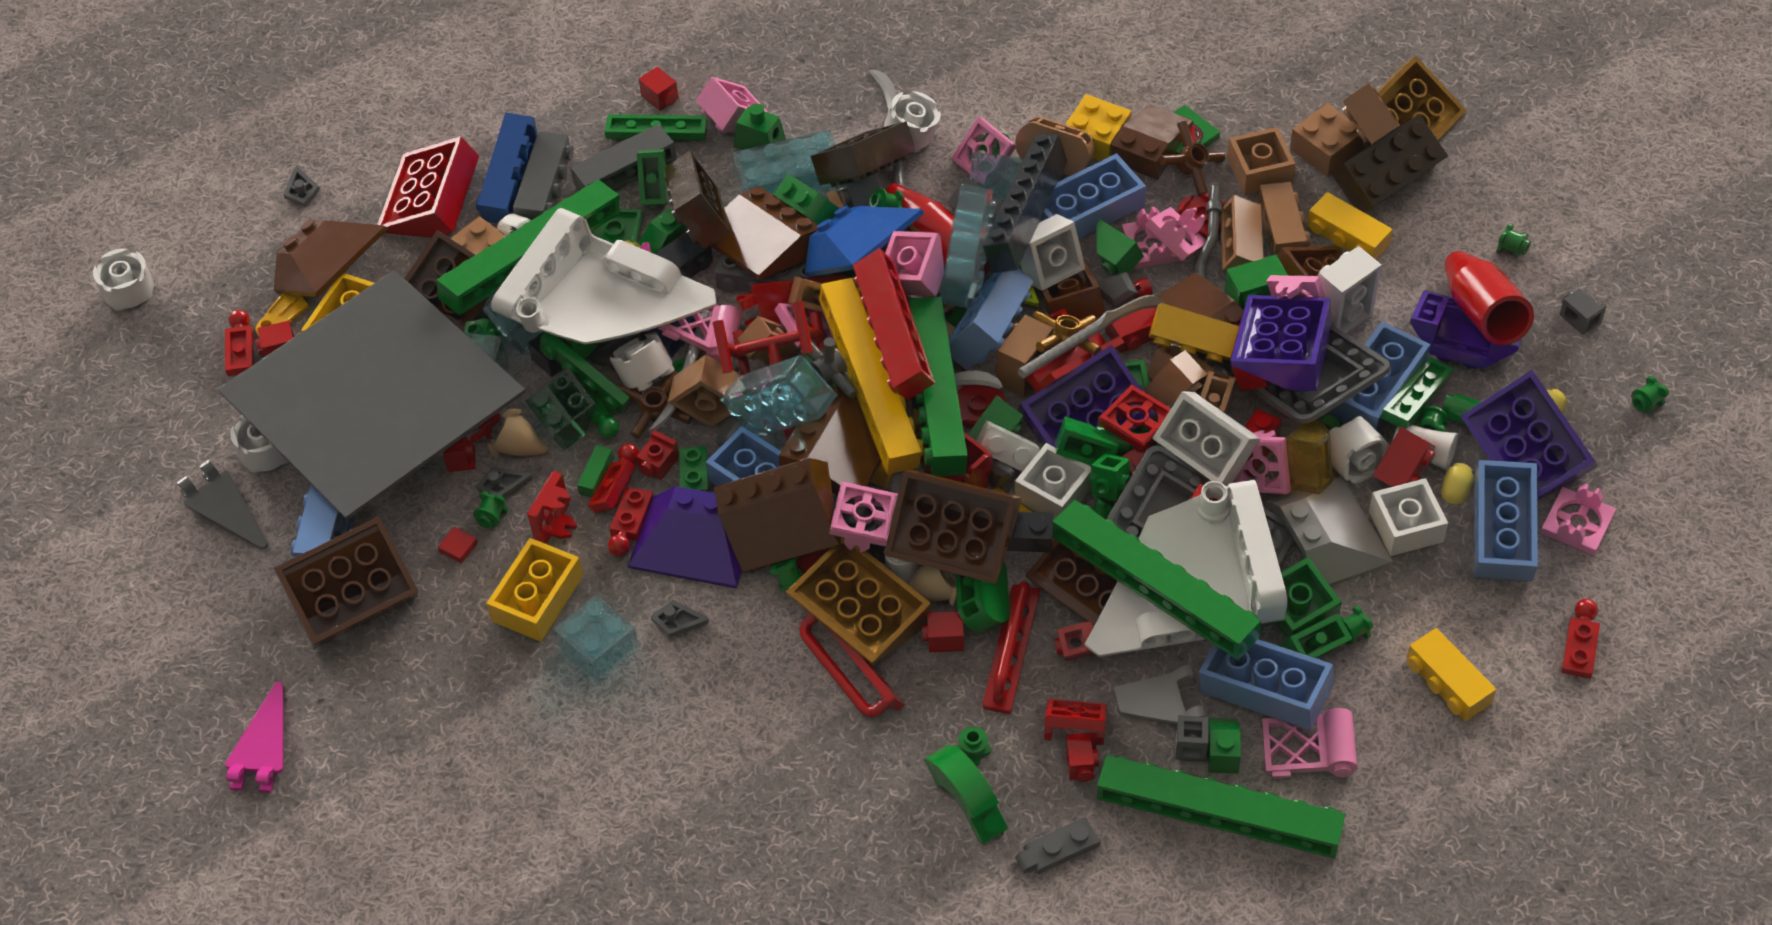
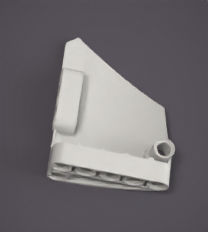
(595, 288)
(1214, 542)

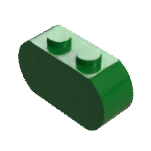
(805, 200)
(983, 603)

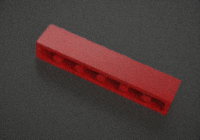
(893, 325)

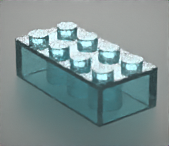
(770, 163)
(965, 248)
(779, 397)

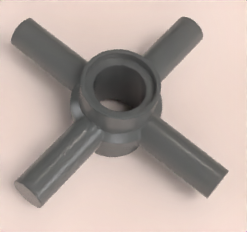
(832, 366)

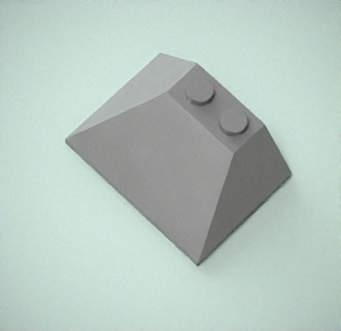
(1332, 531)

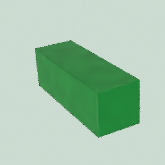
(595, 470)

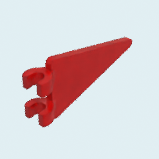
(769, 295)

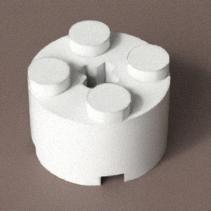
(920, 115)
(123, 279)
(642, 361)
(254, 449)
(1356, 450)

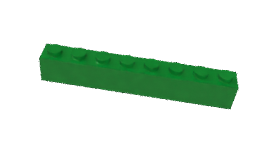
(487, 270)
(939, 403)
(1157, 579)
(1221, 806)

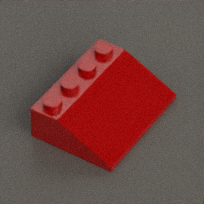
(430, 189)

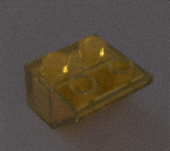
(1310, 457)

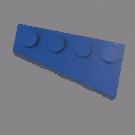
(507, 167)

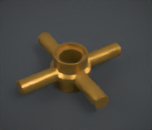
(1065, 327)

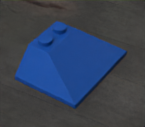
(853, 236)

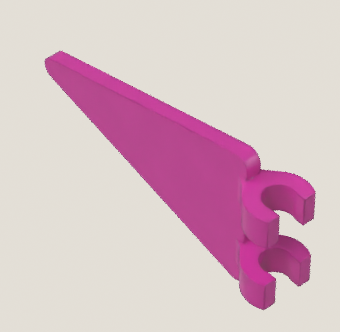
(260, 745)

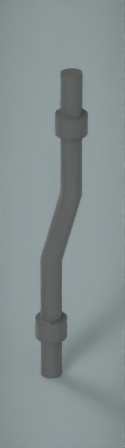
(1213, 210)

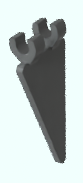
(222, 504)

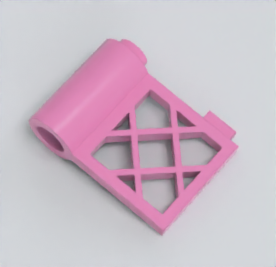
(729, 314)
(1335, 746)

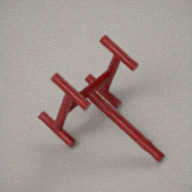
(738, 351)

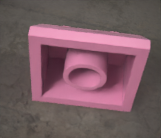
(725, 103)
(917, 261)

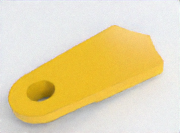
(284, 309)

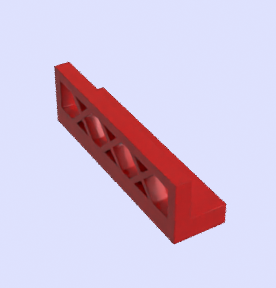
(1067, 362)

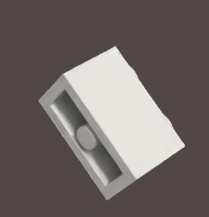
(1007, 446)

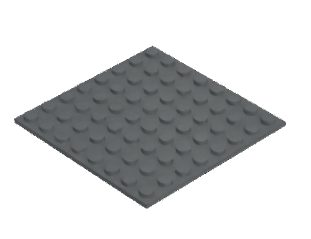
(371, 393)

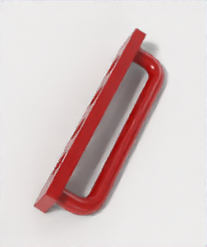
(996, 697)
(889, 698)

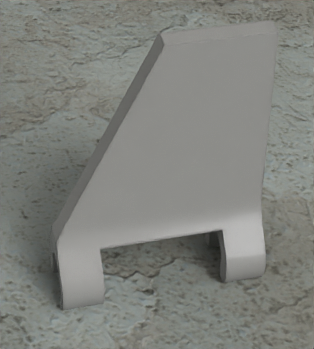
(1157, 697)

